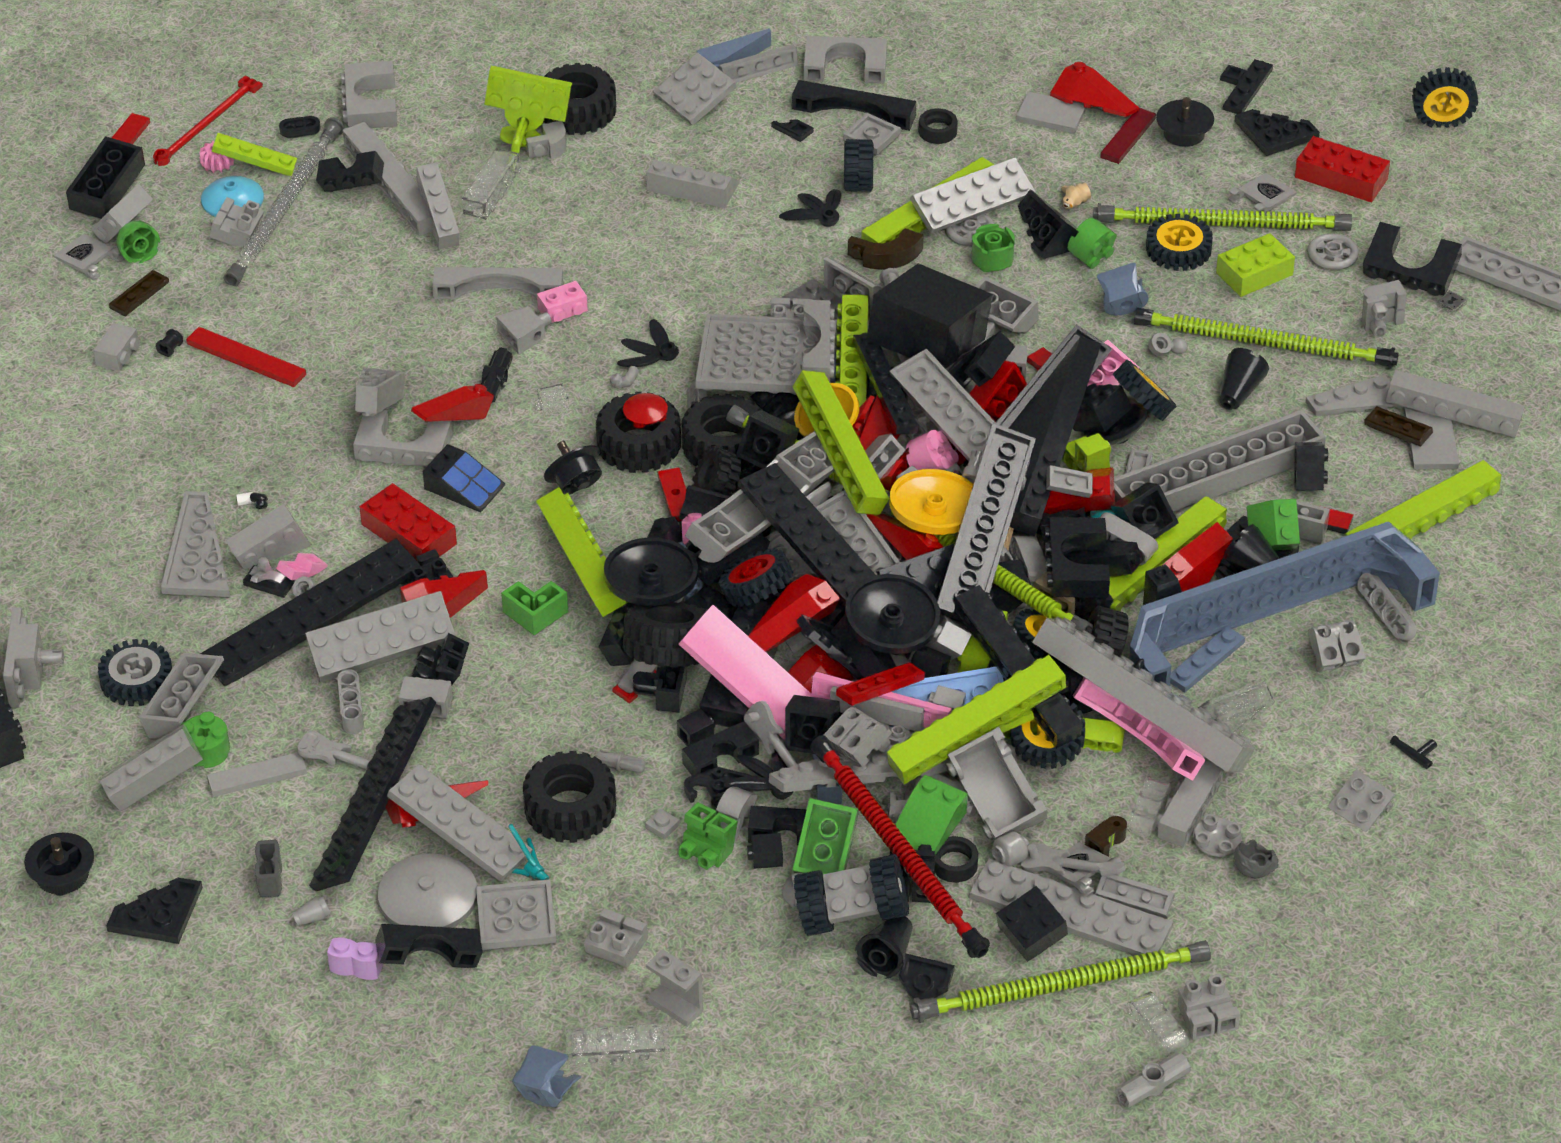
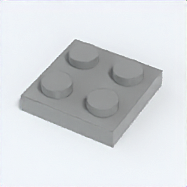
(873, 128)

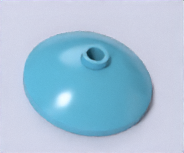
(234, 187)

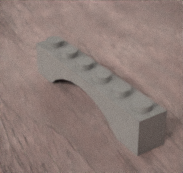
(458, 281)
(820, 325)

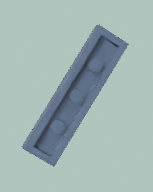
(1206, 659)

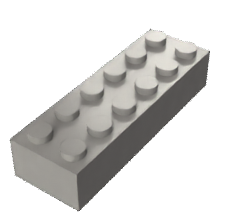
(379, 636)

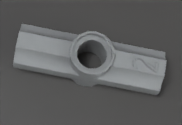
(1152, 1079)

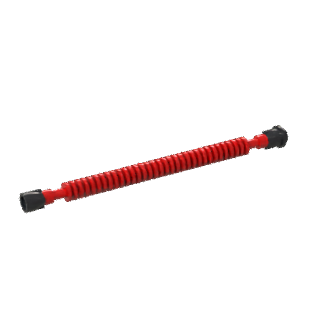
(974, 942)

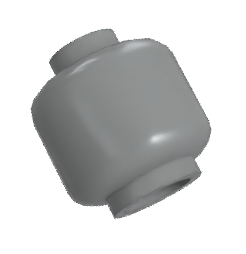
(1010, 849)

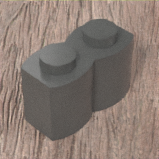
(268, 868)

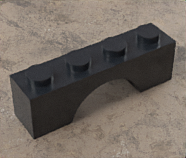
(457, 945)

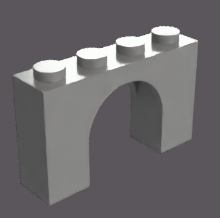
(822, 50)
(362, 78)
(374, 446)

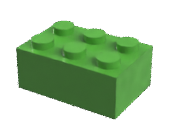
(825, 837)

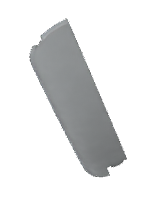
(739, 520)

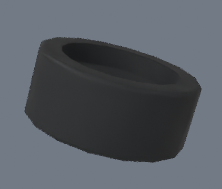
(938, 136)
(957, 873)

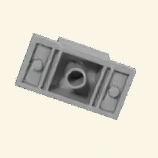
(25, 658)

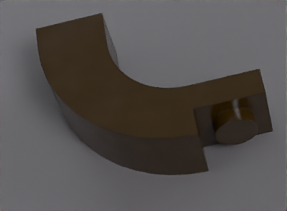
(887, 255)

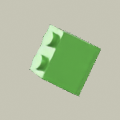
(1277, 522)

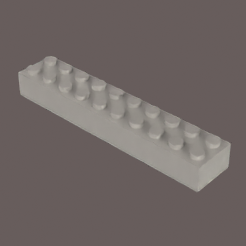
(1225, 463)
(1144, 695)

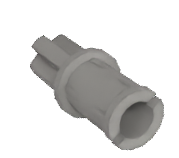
(621, 761)

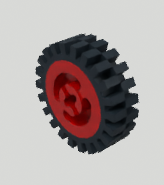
(756, 577)

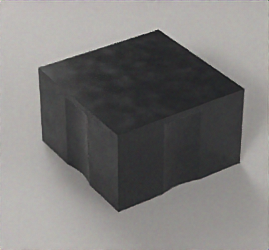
(929, 313)

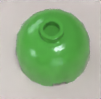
(137, 241)

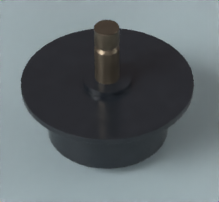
(1185, 121)
(575, 468)

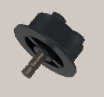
(59, 862)

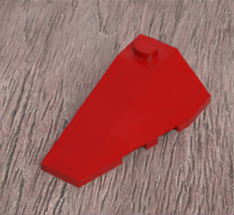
(455, 591)
(817, 661)

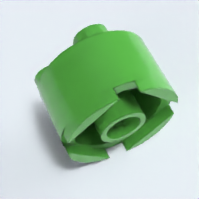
(1092, 242)
(993, 248)
(210, 738)

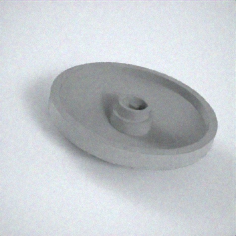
(427, 891)

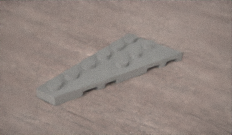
(195, 553)

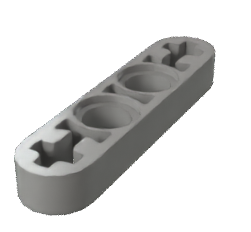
(1385, 608)

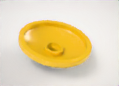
(847, 400)

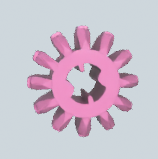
(214, 161)

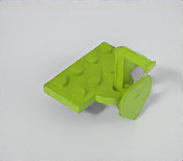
(526, 98)

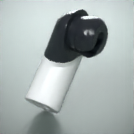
(252, 497)

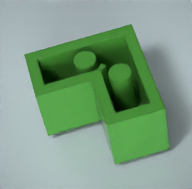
(534, 609)

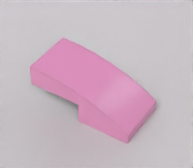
(304, 565)

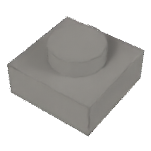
(662, 824)

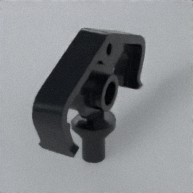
(713, 780)

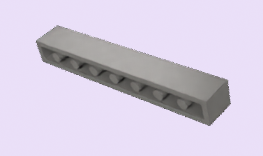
(396, 182)

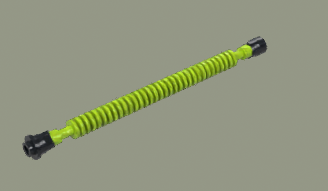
(1380, 356)

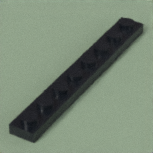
(886, 386)

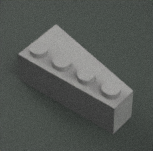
(378, 390)

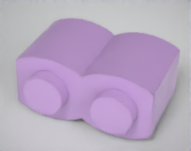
(354, 958)

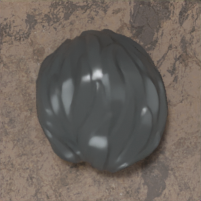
(1254, 859)

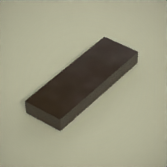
(139, 293)
(1398, 426)

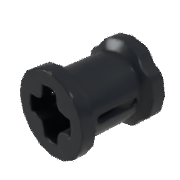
(169, 343)

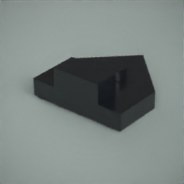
(925, 977)

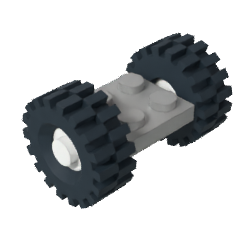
(851, 894)

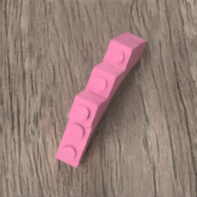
(1173, 751)

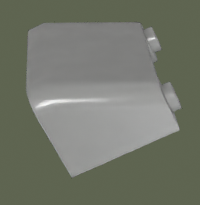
(996, 785)

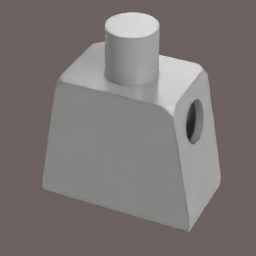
(522, 328)

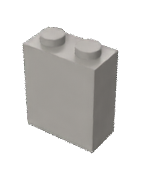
(121, 213)

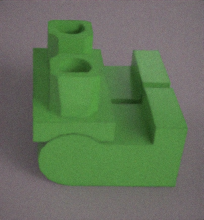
(706, 837)

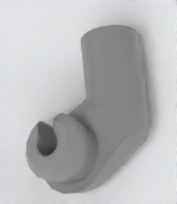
(627, 380)

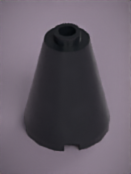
(1241, 377)
(1250, 550)
(885, 947)

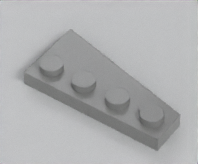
(1352, 397)

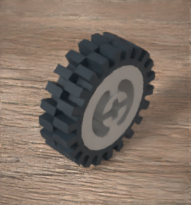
(134, 661)

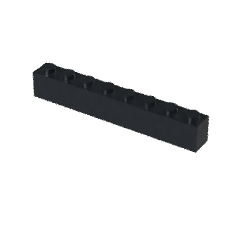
(612, 640)
(1011, 655)

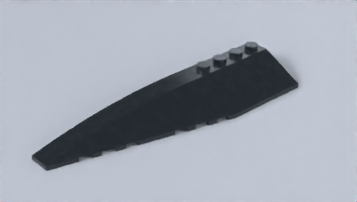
(1051, 420)

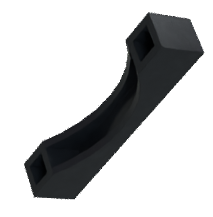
(816, 97)

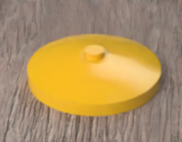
(930, 500)

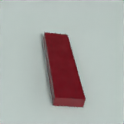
(1128, 136)

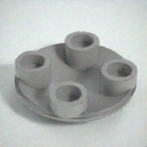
(1217, 835)

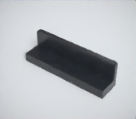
(702, 501)

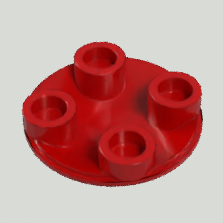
(645, 409)

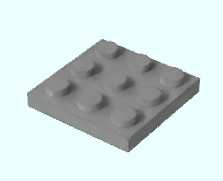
(695, 88)
(516, 914)

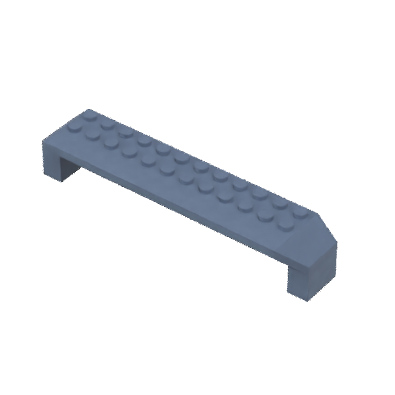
(1280, 587)

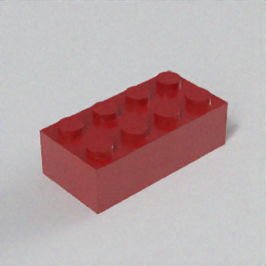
(1342, 169)
(402, 517)

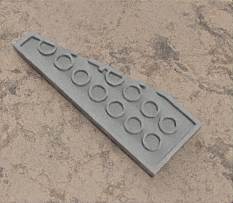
(815, 772)

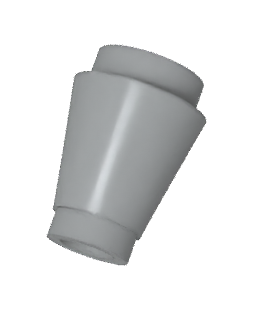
(311, 912)

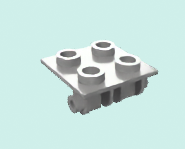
(1362, 800)

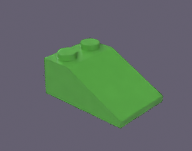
(932, 813)

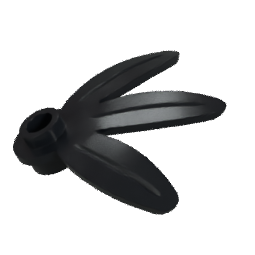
(824, 212)
(663, 350)
(761, 783)

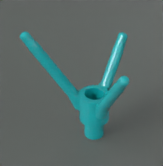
(533, 866)

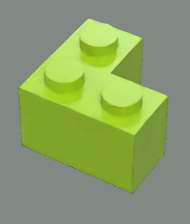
(1087, 453)

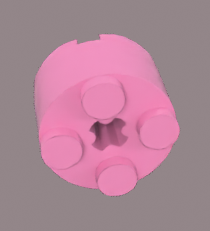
(931, 451)

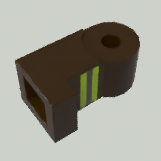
(1107, 834)

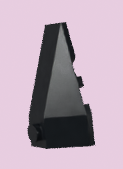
(1046, 226)

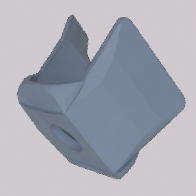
(1122, 290)
(540, 1077)

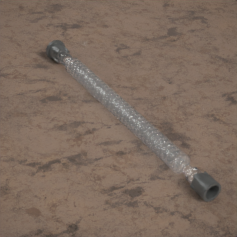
(283, 202)

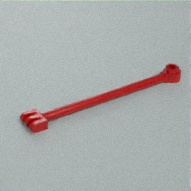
(246, 84)

